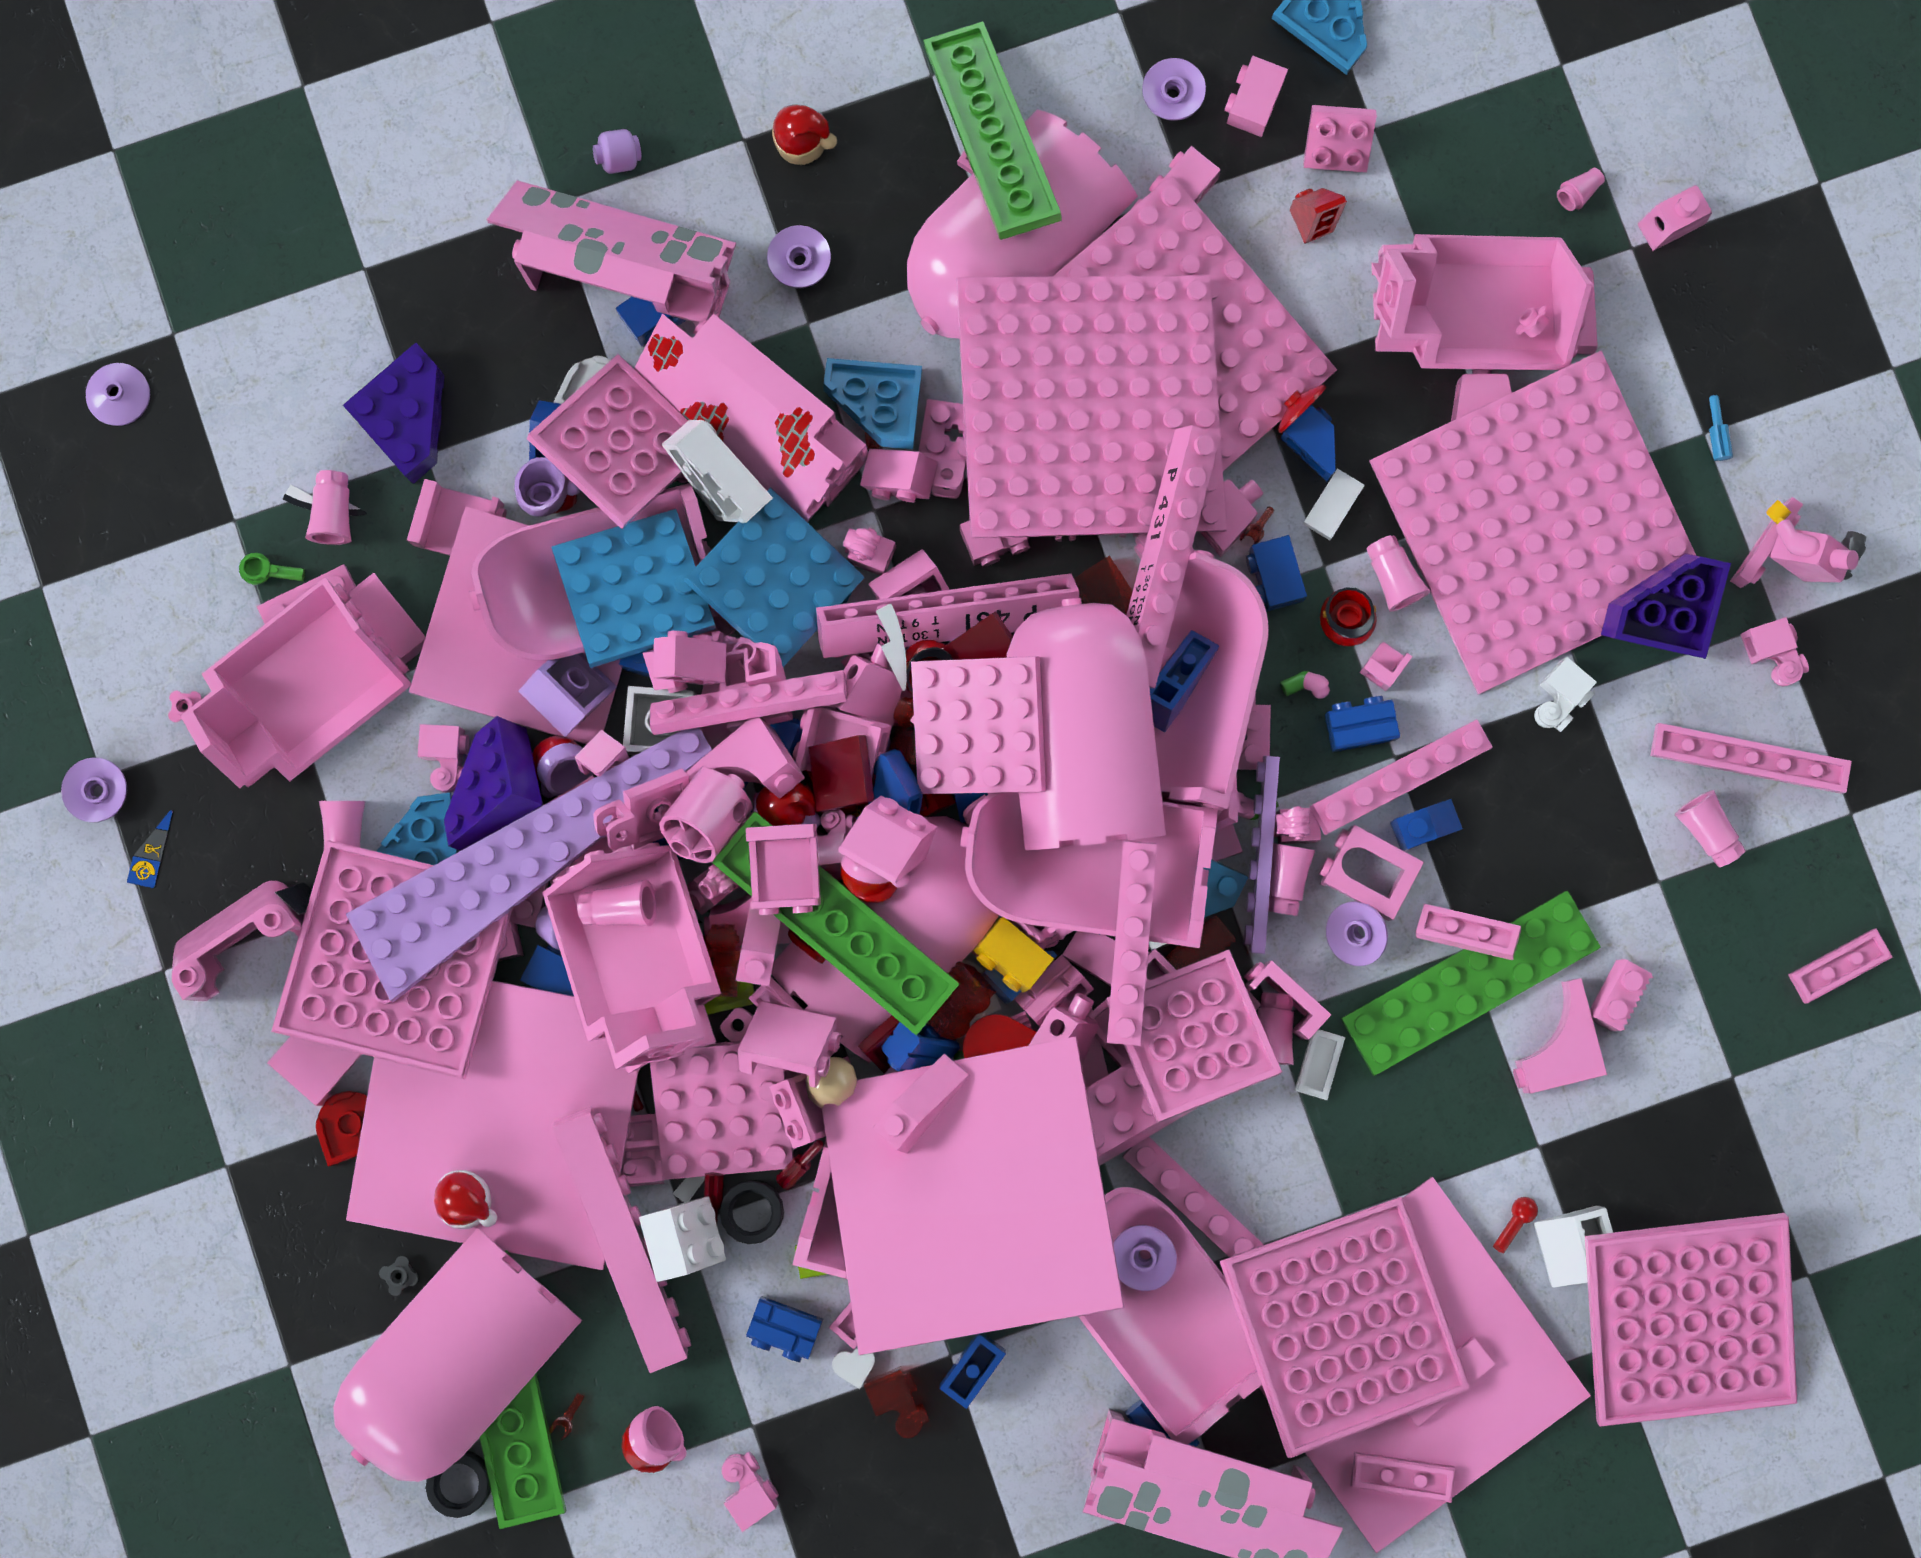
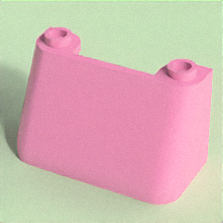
(195, 954)

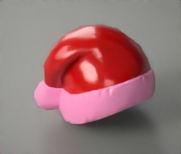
(867, 884)
(653, 1441)

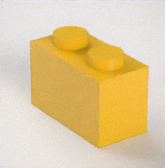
(1012, 955)

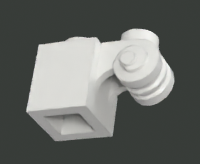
(1569, 688)

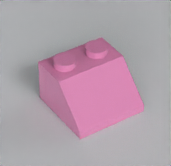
(909, 577)
(888, 839)

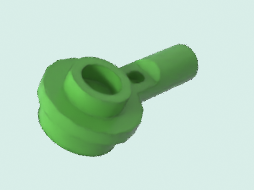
(257, 569)

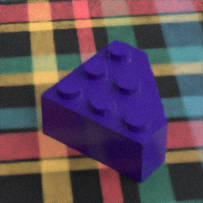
(403, 411)
(1672, 607)
(494, 785)

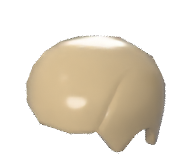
(836, 1086)

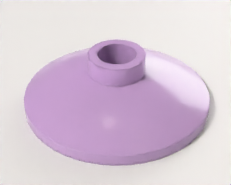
(1176, 75)
(795, 242)
(127, 404)
(79, 788)
(1344, 935)
(1139, 1272)

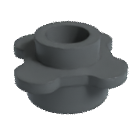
(408, 1278)

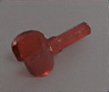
(1256, 530)
(566, 1420)

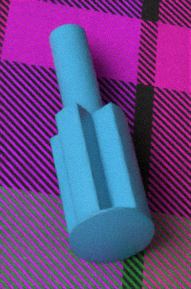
(1719, 432)

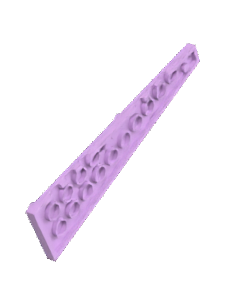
(452, 902)

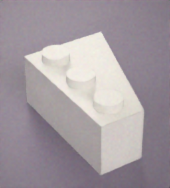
(716, 473)

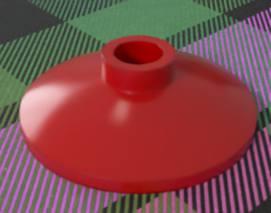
(1297, 404)

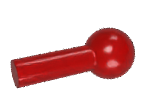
(1523, 1211)

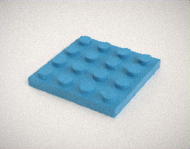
(773, 577)
(631, 587)

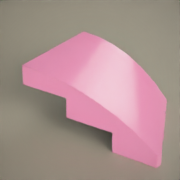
(748, 666)

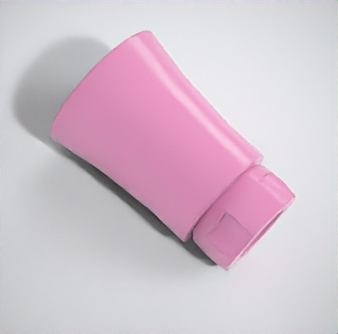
(330, 509)
(1396, 574)
(342, 821)
(1711, 828)
(1288, 878)
(619, 905)
(1277, 1022)

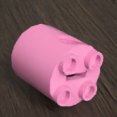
(705, 815)

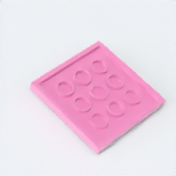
(612, 440)
(979, 725)
(1199, 1038)
(716, 1115)

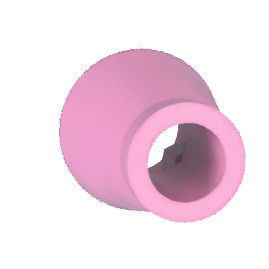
(1578, 190)

